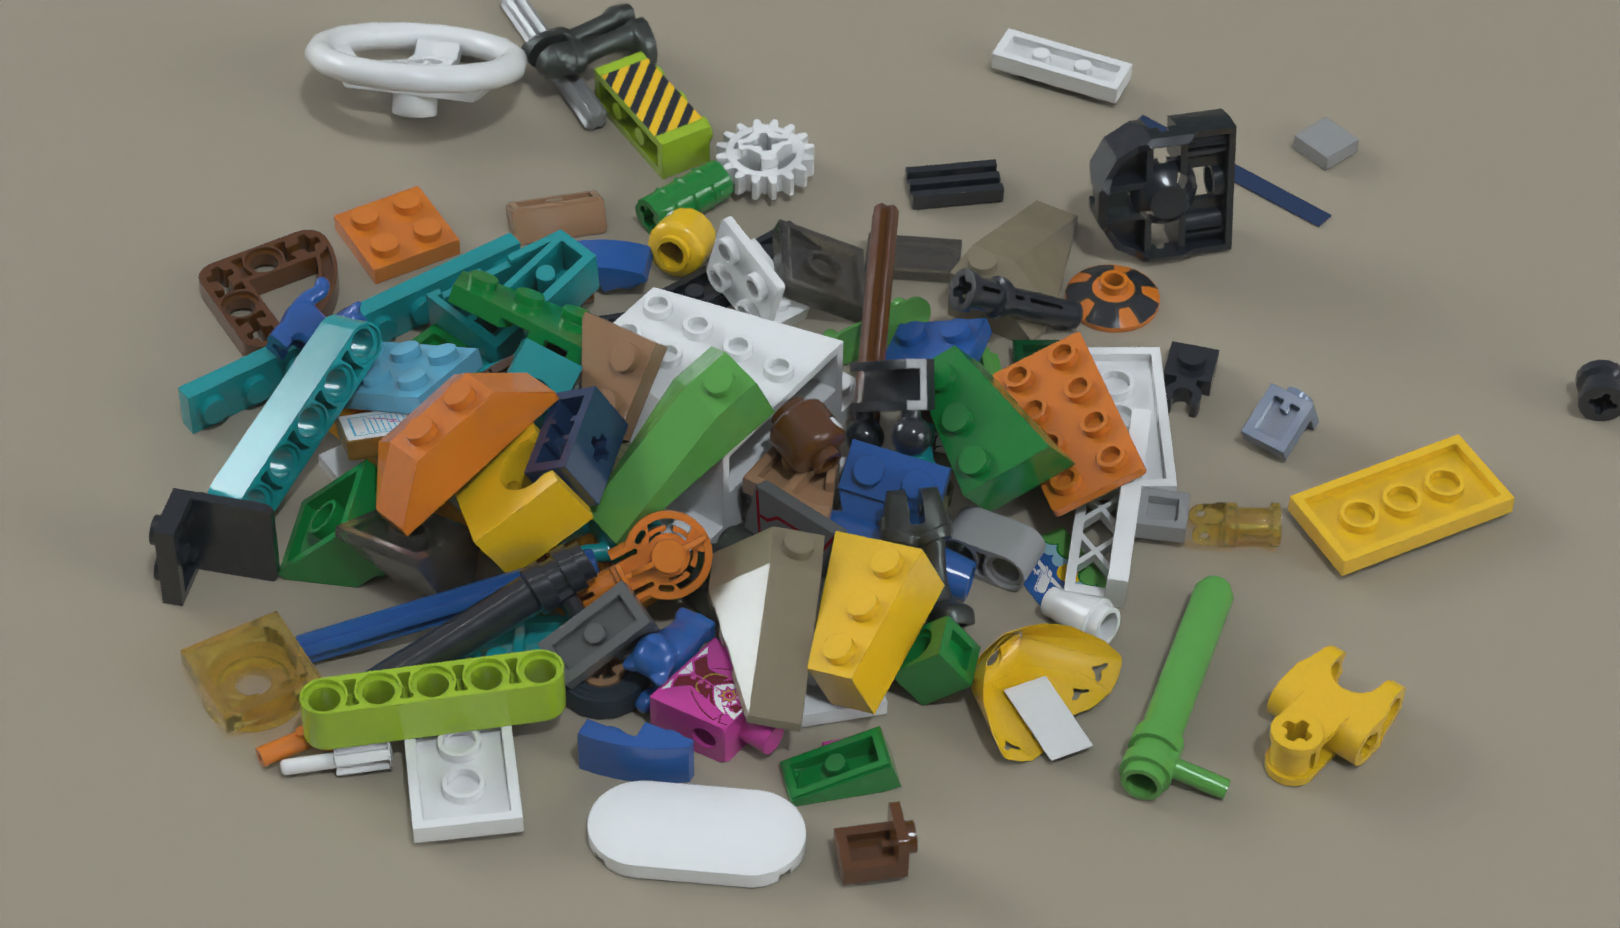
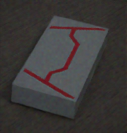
(777, 508)

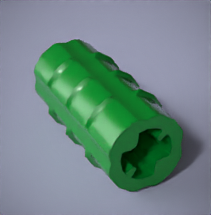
(696, 190)

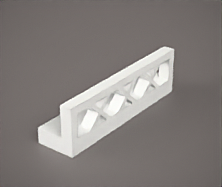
(1122, 527)

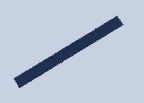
(1267, 189)

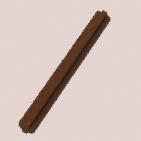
(877, 292)

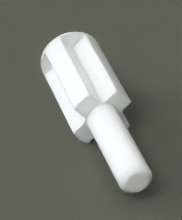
(345, 760)

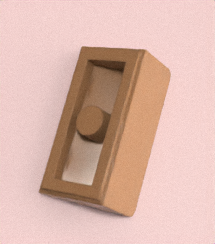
(573, 213)

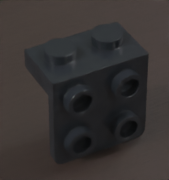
(211, 536)

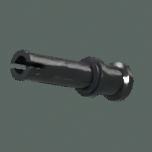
(1000, 298)

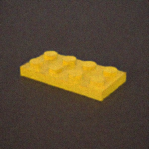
(1400, 504)

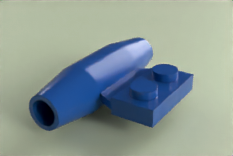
(863, 490)

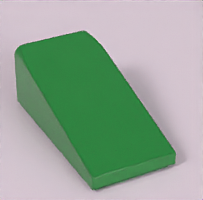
(841, 769)

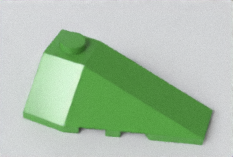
(686, 434)

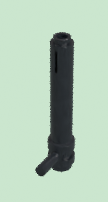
(536, 590)

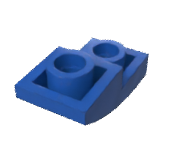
(620, 262)
(649, 756)

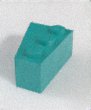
(552, 265)

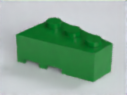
(988, 435)

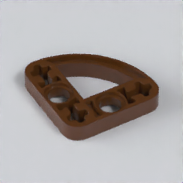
(306, 255)

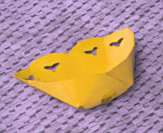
(1043, 650)

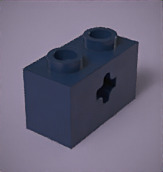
(579, 442)

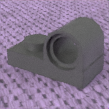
(600, 633)

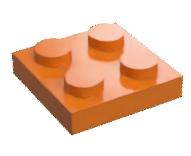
(397, 234)

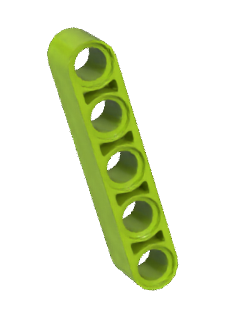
(433, 699)

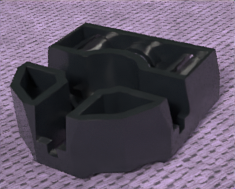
(1191, 221)

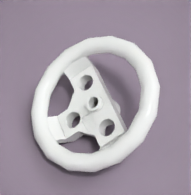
(427, 74)

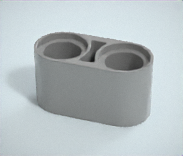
(1001, 546)

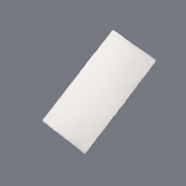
(1048, 718)

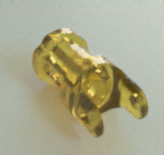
(1233, 524)

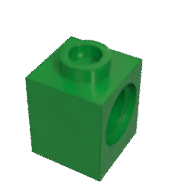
(939, 661)

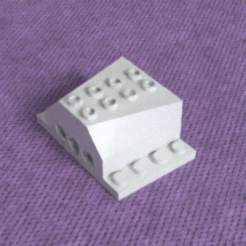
(775, 355)

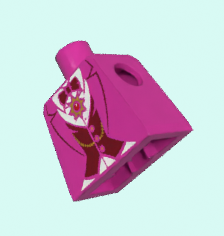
(706, 707)

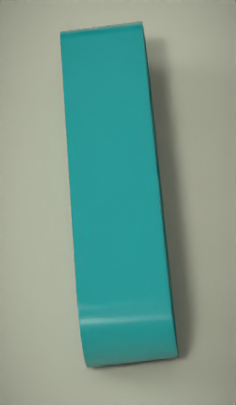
(300, 411)

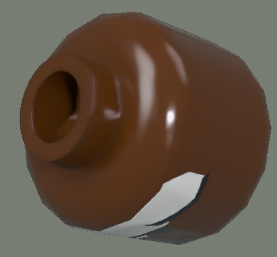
(807, 435)

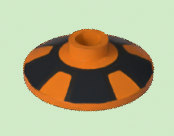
(1114, 298)

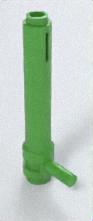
(1158, 739)

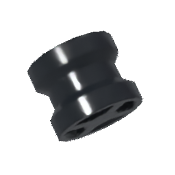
(1599, 390)

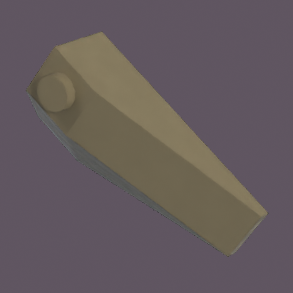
(1031, 254)
(767, 616)

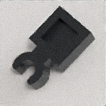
(1189, 374)

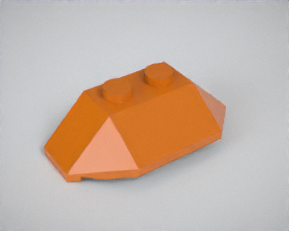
(452, 440)

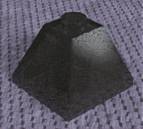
(429, 560)

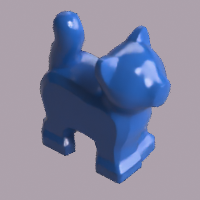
(303, 318)
(665, 652)

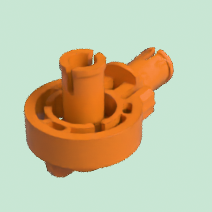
(656, 560)

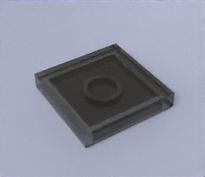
(819, 270)

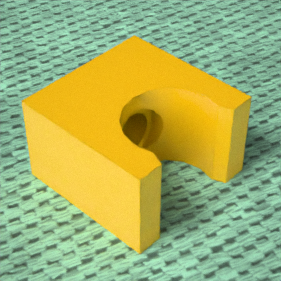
(512, 515)

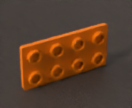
(1074, 408)

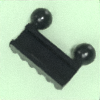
(894, 387)

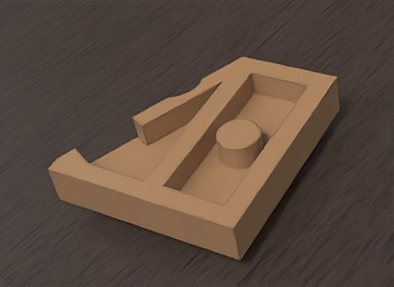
(619, 365)

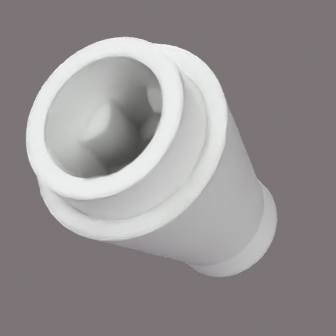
(1082, 611)

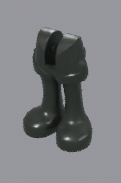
(569, 51)
(928, 535)

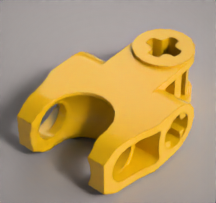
(1323, 720)

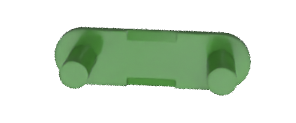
(900, 312)

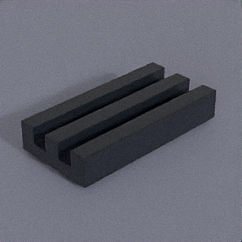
(954, 184)

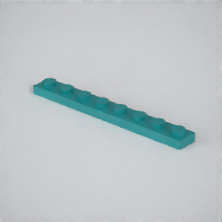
(393, 311)

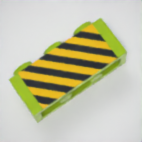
(653, 115)

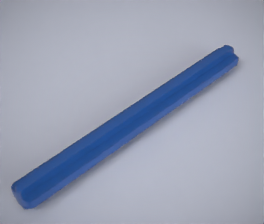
(403, 618)

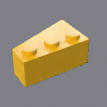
(869, 617)

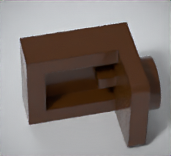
(876, 849)

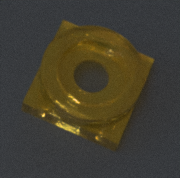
(254, 646)

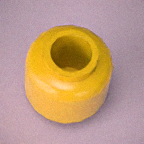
(682, 242)

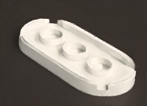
(696, 833)

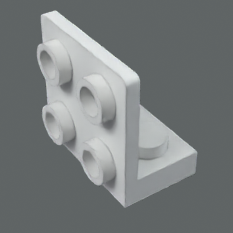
(748, 277)

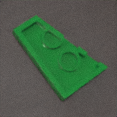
(503, 306)

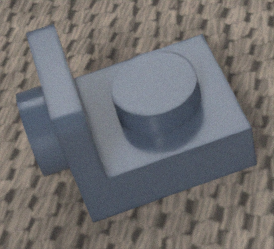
(1280, 420)

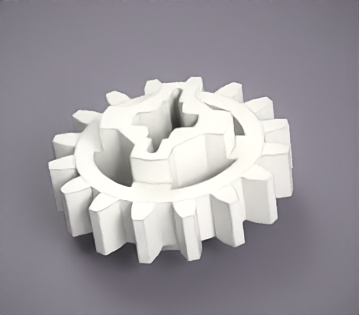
(766, 158)

